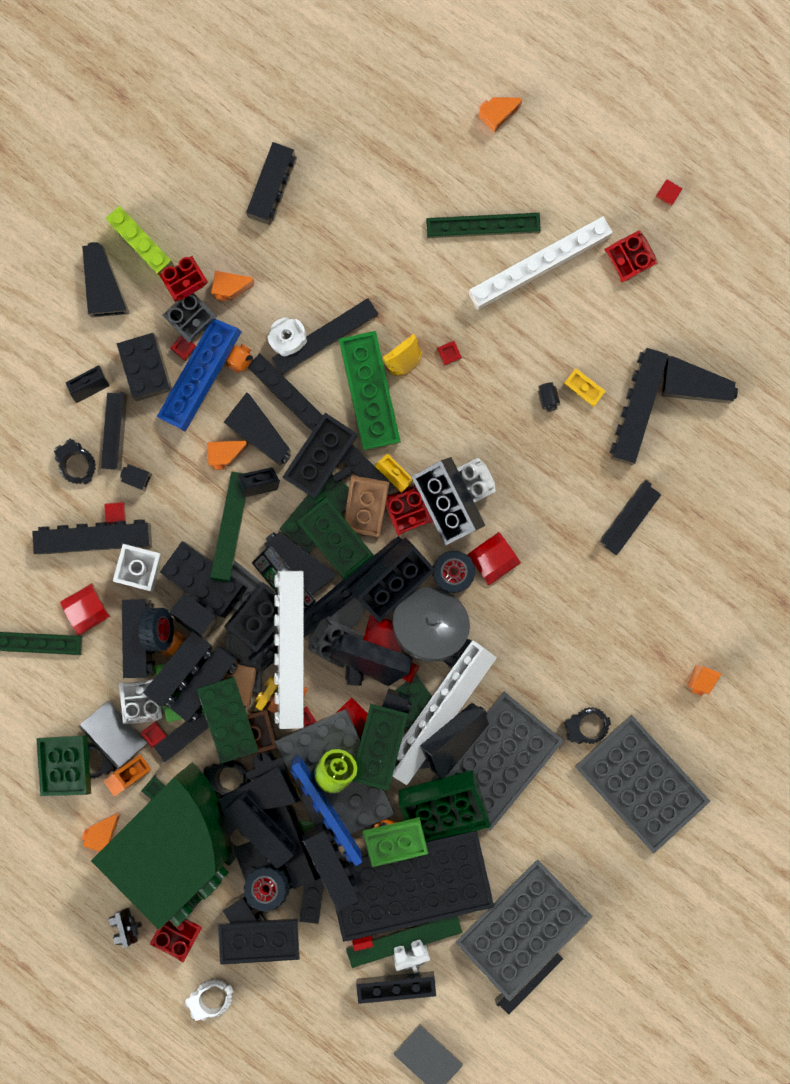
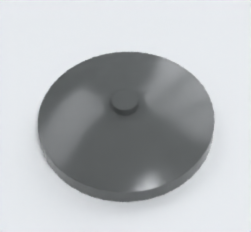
(431, 624)

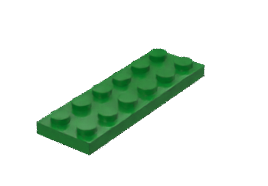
(369, 390)

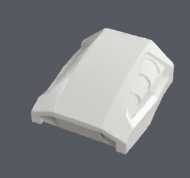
(477, 479)
(136, 705)

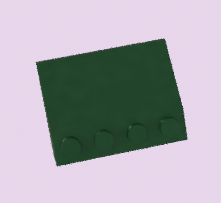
(446, 806)

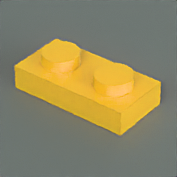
(584, 387)
(394, 473)
(263, 698)

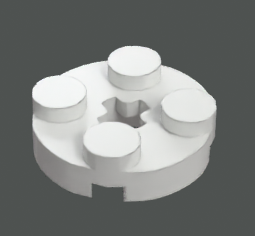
(291, 345)

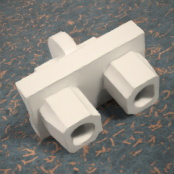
(412, 958)

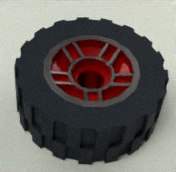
(464, 567)
(156, 629)
(260, 897)

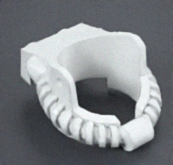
(195, 1003)

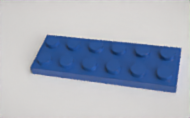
(199, 374)
(322, 804)

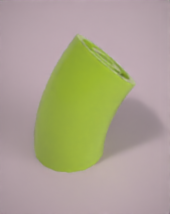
(335, 771)

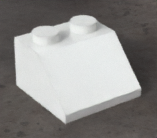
(137, 568)

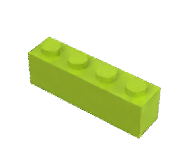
(139, 240)

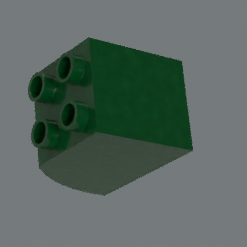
(170, 850)

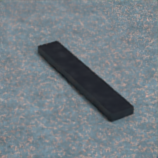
(328, 335)

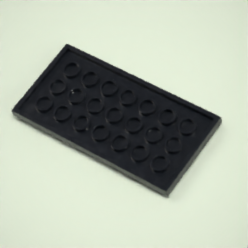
(418, 889)

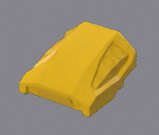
(403, 357)

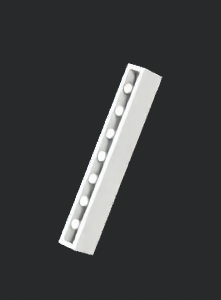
(540, 263)
(289, 649)
(442, 707)

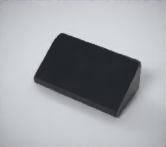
(87, 384)
(258, 482)

